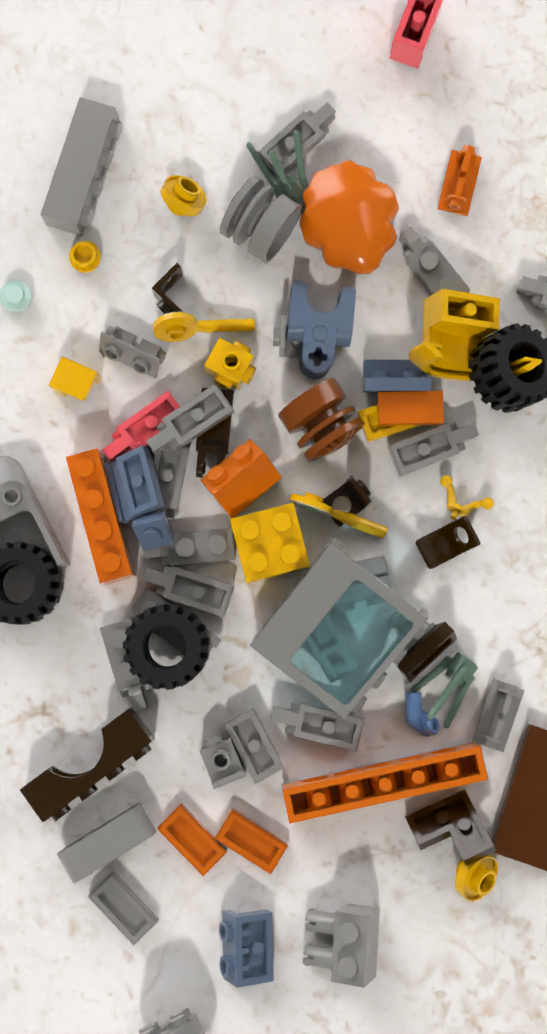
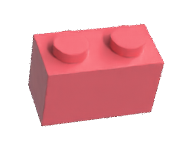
(415, 31)

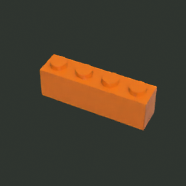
(99, 517)

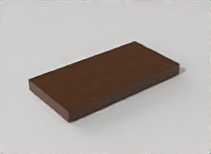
(523, 817)

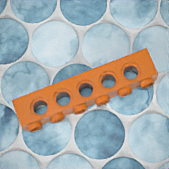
(384, 782)

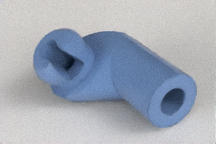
(417, 717)

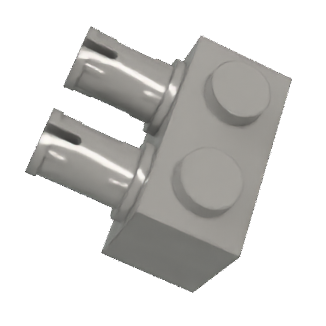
(354, 945)

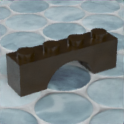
(55, 789)

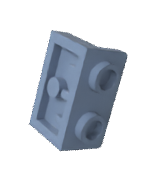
(394, 376)
(247, 947)

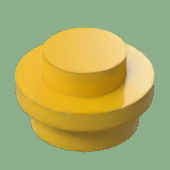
(84, 256)

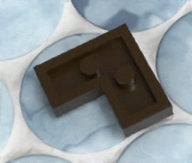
(455, 819)

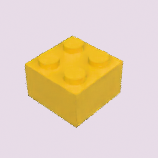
(270, 543)

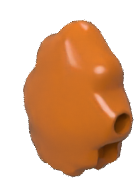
(349, 217)

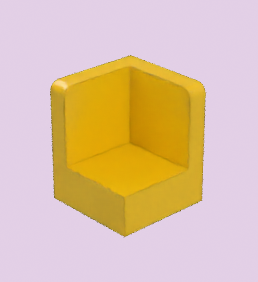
(73, 379)

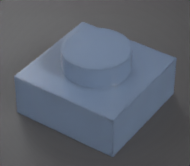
(153, 530)

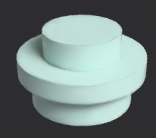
(15, 296)

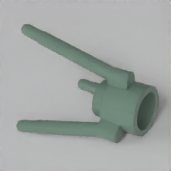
(288, 186)
(459, 673)

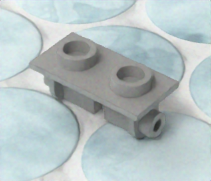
(118, 346)
(498, 715)

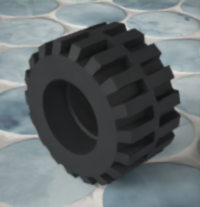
(494, 376)
(46, 588)
(138, 651)

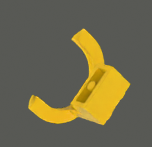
(452, 329)

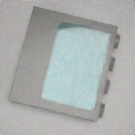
(339, 631)

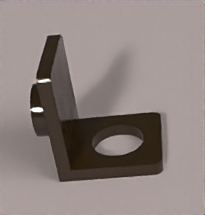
(163, 286)
(353, 490)
(445, 543)

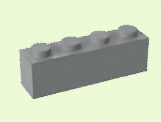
(81, 167)

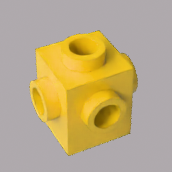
(229, 354)

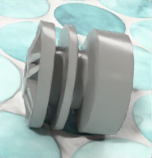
(254, 216)

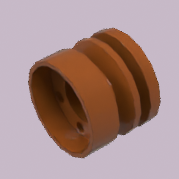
(319, 417)

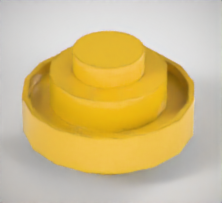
(183, 196)
(476, 878)

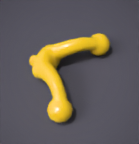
(456, 509)

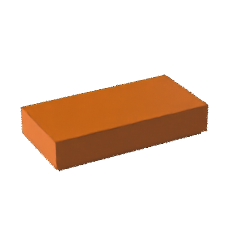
(410, 408)
(192, 839)
(251, 841)

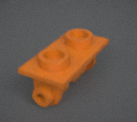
(460, 181)

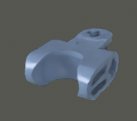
(319, 330)

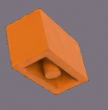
(241, 478)

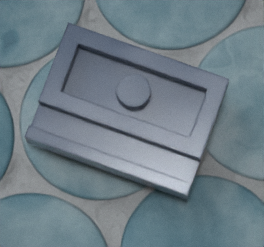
(134, 485)

